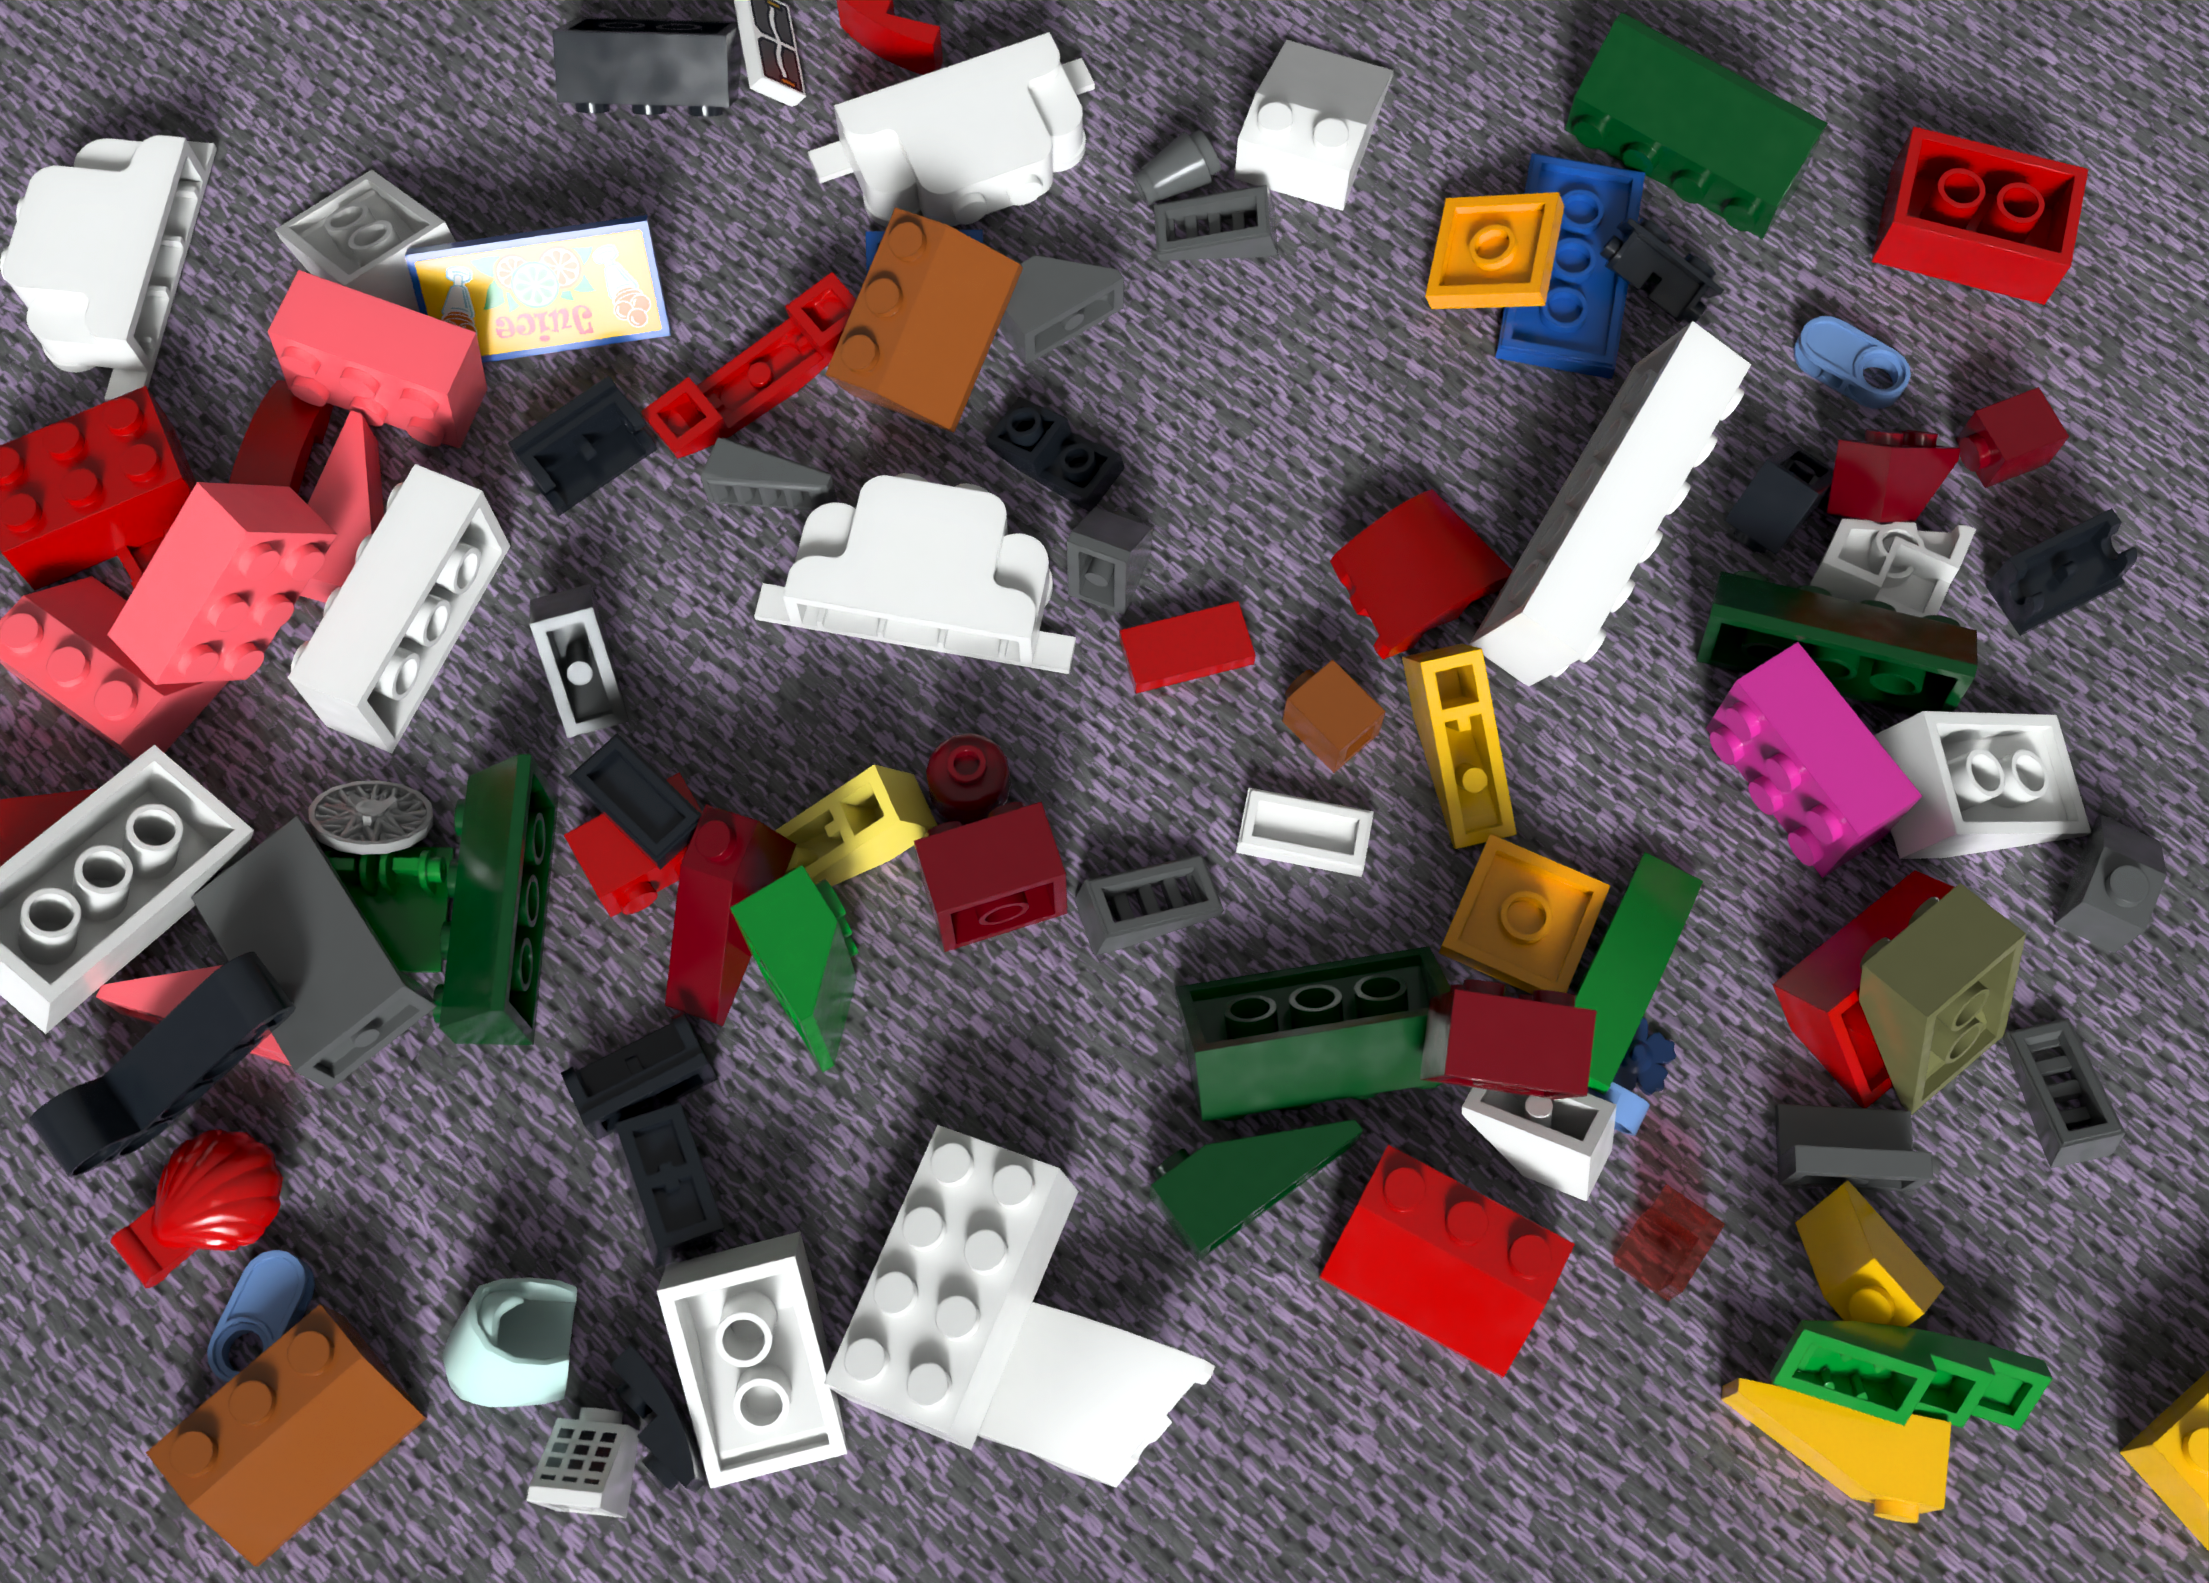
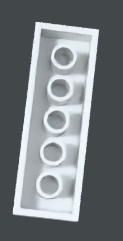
(1612, 507)

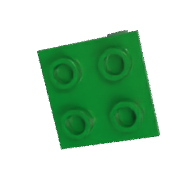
(402, 900)

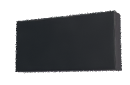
(637, 800)

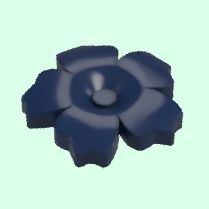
(1644, 1061)

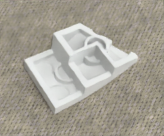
(1892, 564)
(1087, 1393)

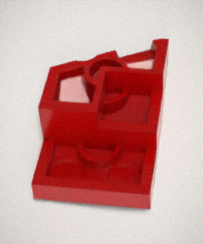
(1416, 571)

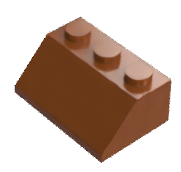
(924, 320)
(287, 1435)

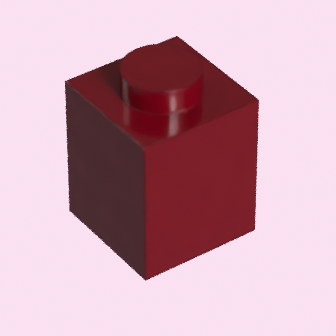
(2011, 438)

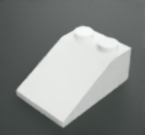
(1311, 124)
(363, 237)
(1983, 783)
(752, 1359)

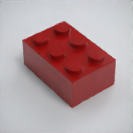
(1980, 215)
(90, 487)

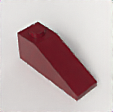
(722, 866)

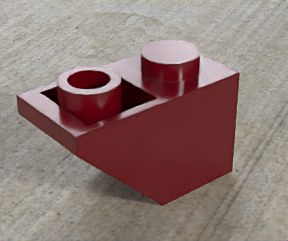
(1889, 475)

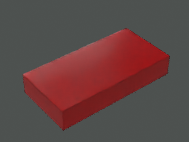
(1187, 647)

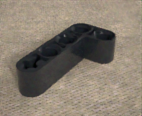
(165, 1069)

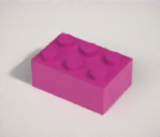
(1810, 760)

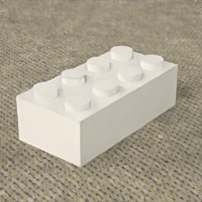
(400, 608)
(108, 883)
(953, 1286)

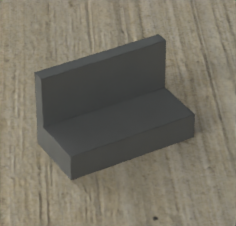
(1852, 1144)

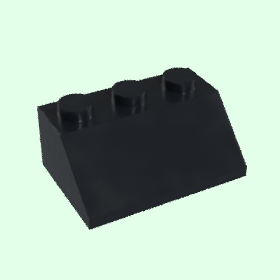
(647, 64)

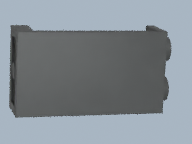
(318, 948)

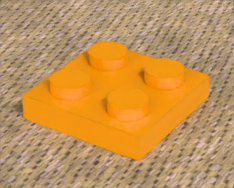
(1495, 251)
(1524, 918)

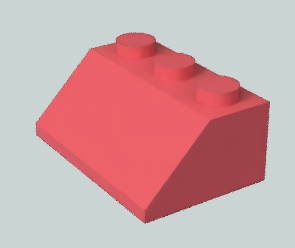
(63, 652)

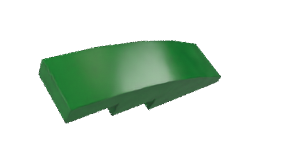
(1633, 960)
(1910, 1371)

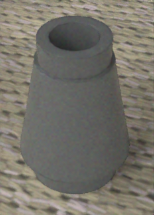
(1177, 168)

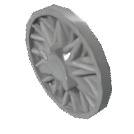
(370, 817)

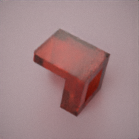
(1667, 1243)

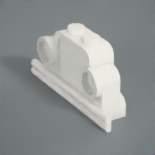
(963, 135)
(105, 252)
(923, 573)

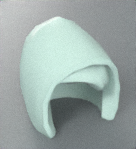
(512, 1343)

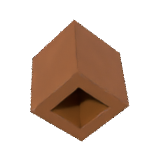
(1331, 714)

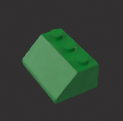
(804, 956)

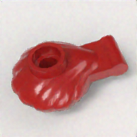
(210, 1197)

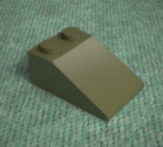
(1940, 991)

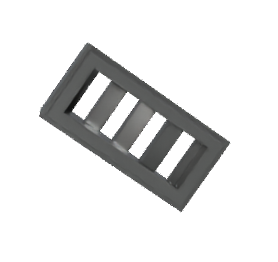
(1238, 243)
(757, 478)
(1108, 936)
(2051, 1125)

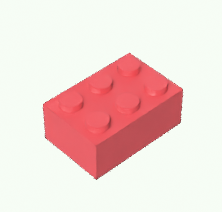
(378, 360)
(222, 583)

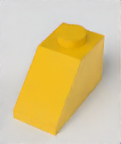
(1864, 1263)

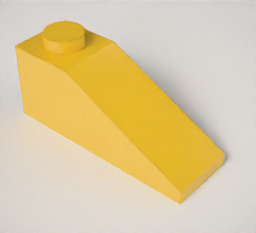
(1461, 741)
(1858, 1453)

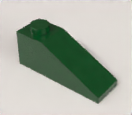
(1238, 1180)

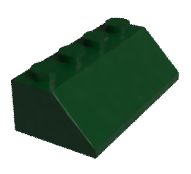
(1694, 126)
(1859, 646)
(498, 906)
(1309, 1033)

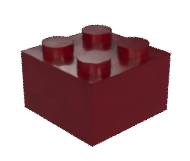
(992, 874)
(1509, 1044)

